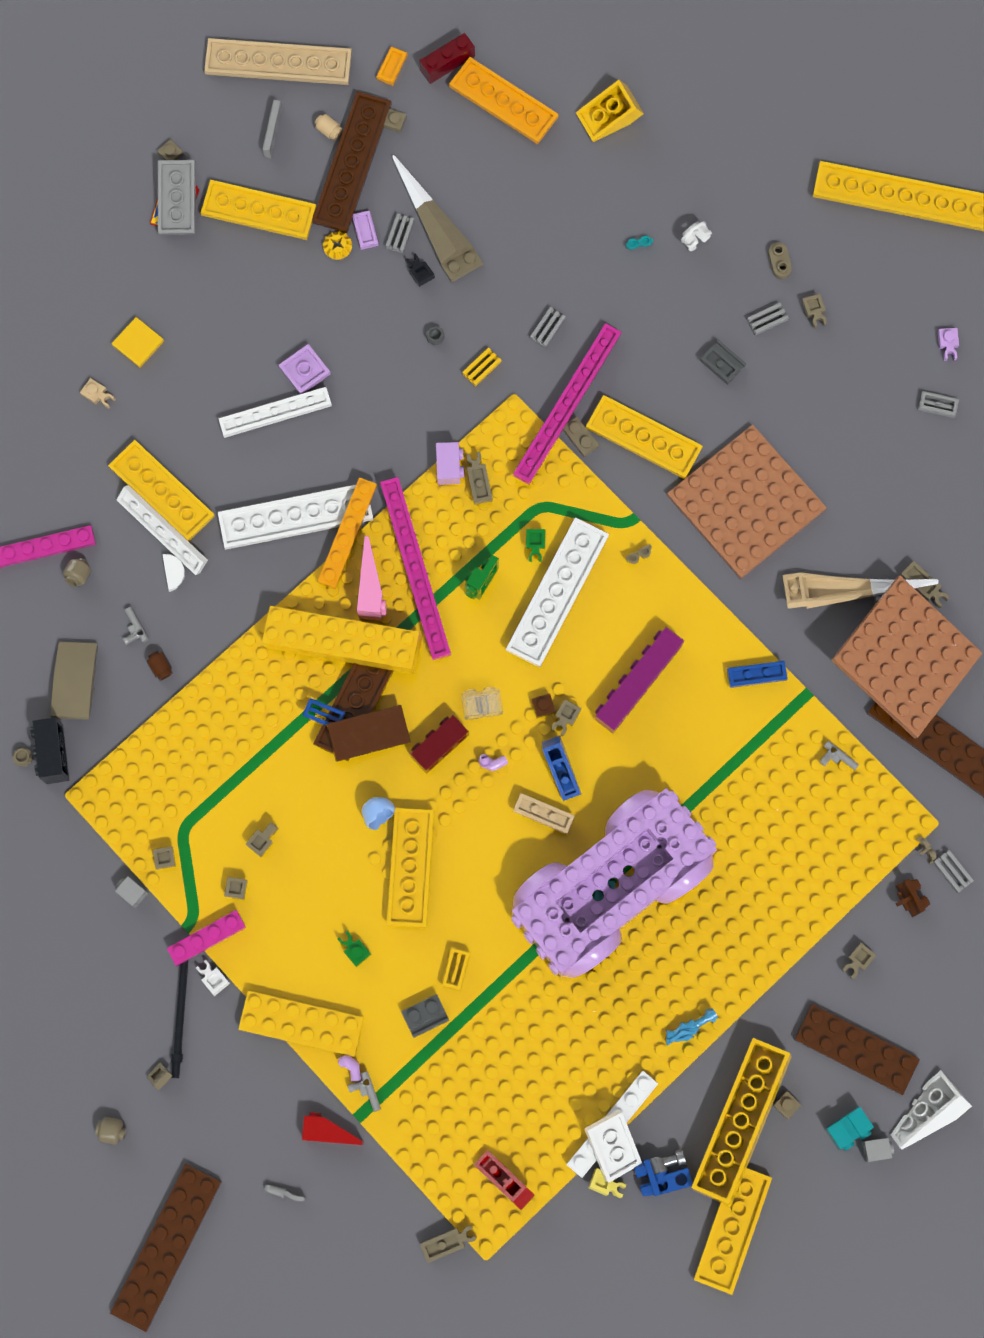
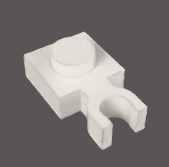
(213, 979)

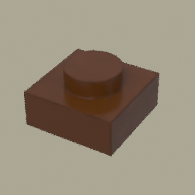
(543, 705)

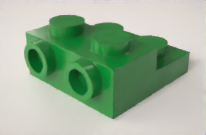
(479, 579)

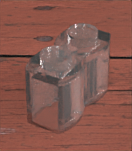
(481, 704)

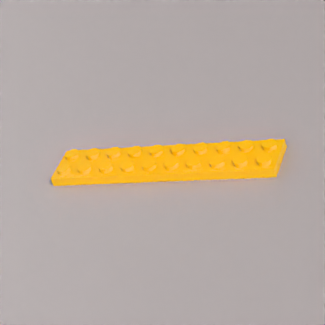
(900, 195)

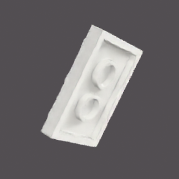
(613, 1146)

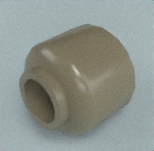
(76, 572)
(110, 1130)

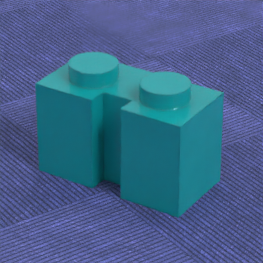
(849, 1129)

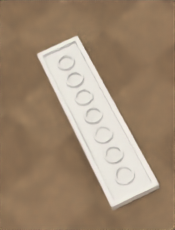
(286, 517)
(557, 592)

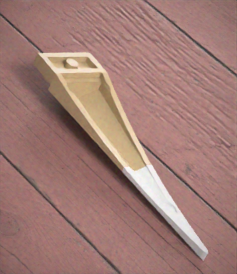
(822, 590)

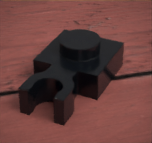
(420, 271)

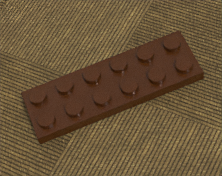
(357, 697)
(857, 1049)

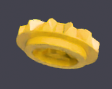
(338, 252)

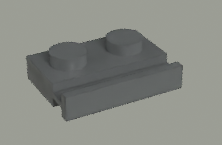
(722, 362)
(425, 1016)

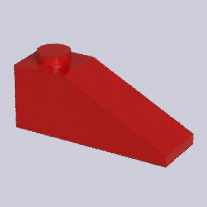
(323, 1130)
(504, 1180)

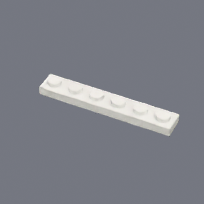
(275, 412)
(162, 530)
(628, 1104)

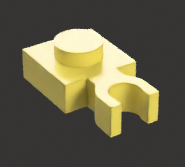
(601, 1186)

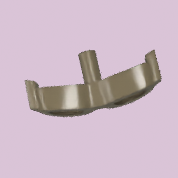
(644, 552)
(927, 849)

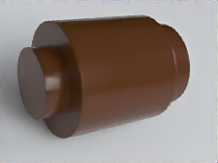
(159, 665)

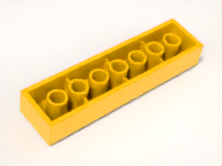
(342, 639)
(741, 1122)

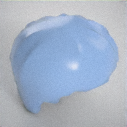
(377, 811)

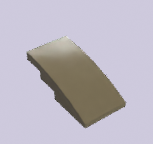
(74, 680)

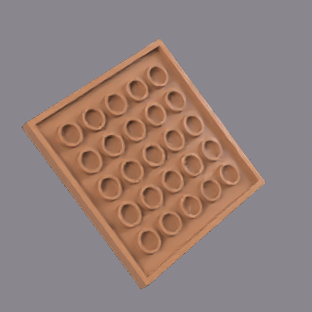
(746, 501)
(907, 657)

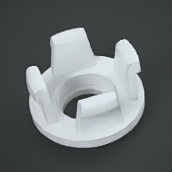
(697, 229)

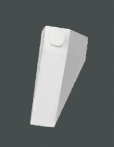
(934, 1109)

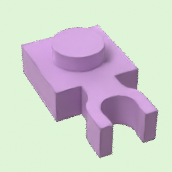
(948, 340)

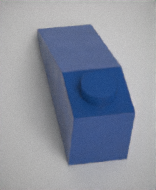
(561, 767)

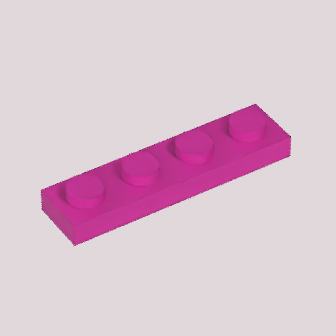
(206, 938)

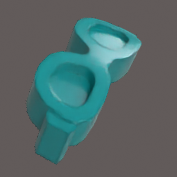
(645, 241)

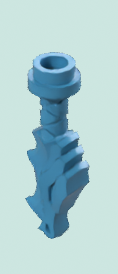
(686, 1030)

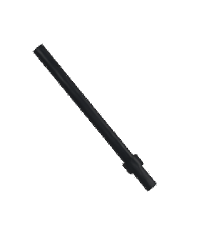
(177, 1057)

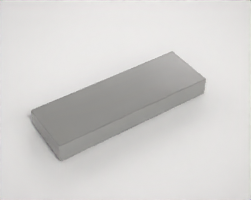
(272, 128)

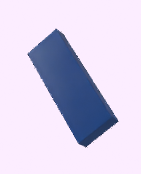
(757, 674)

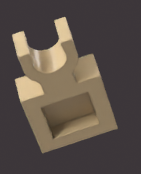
(94, 392)

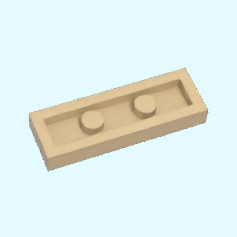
(543, 813)

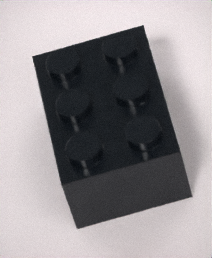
(50, 750)

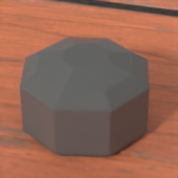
(435, 335)

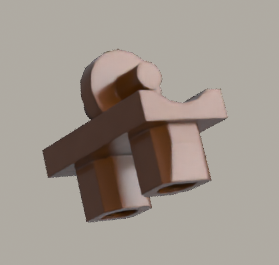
(910, 898)

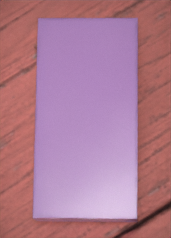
(365, 230)

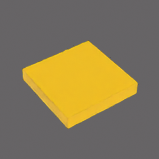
(137, 342)

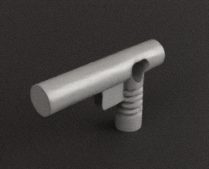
(134, 628)
(837, 756)
(366, 1090)

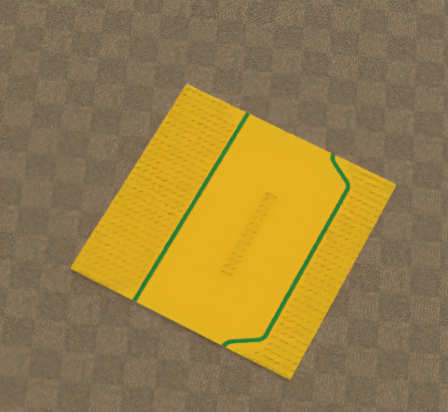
(522, 1048)

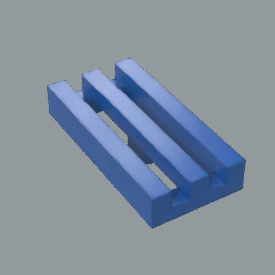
(308, 708)

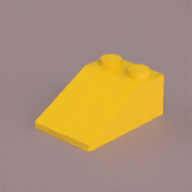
(609, 111)

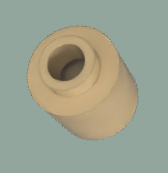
(328, 127)

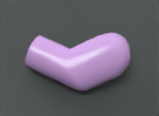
(491, 764)
(352, 1065)

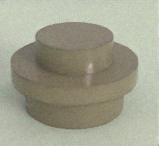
(22, 757)

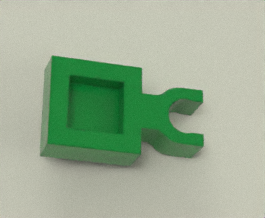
(535, 540)
(356, 950)

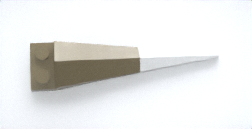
(450, 245)

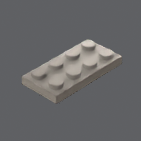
(176, 197)

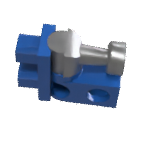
(660, 1179)

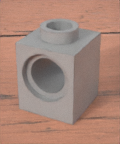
(130, 891)
(877, 1149)

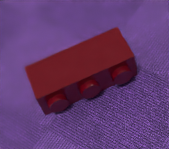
(447, 58)
(439, 743)

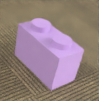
(448, 463)

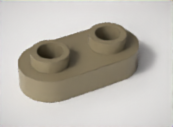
(779, 259)

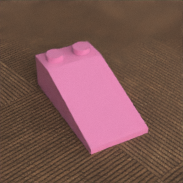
(370, 598)

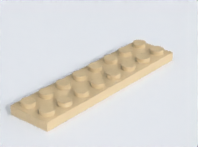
(278, 61)

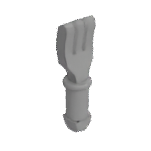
(282, 1192)

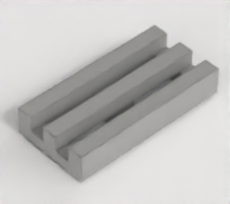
(405, 219)
(781, 311)
(555, 315)
(922, 407)
(969, 880)

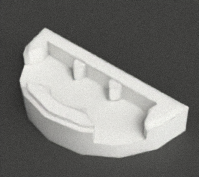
(174, 571)

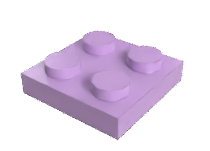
(304, 369)

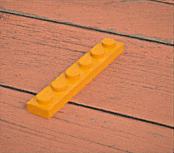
(347, 533)

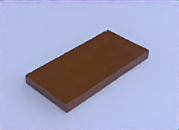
(368, 733)

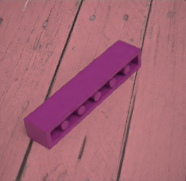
(639, 680)

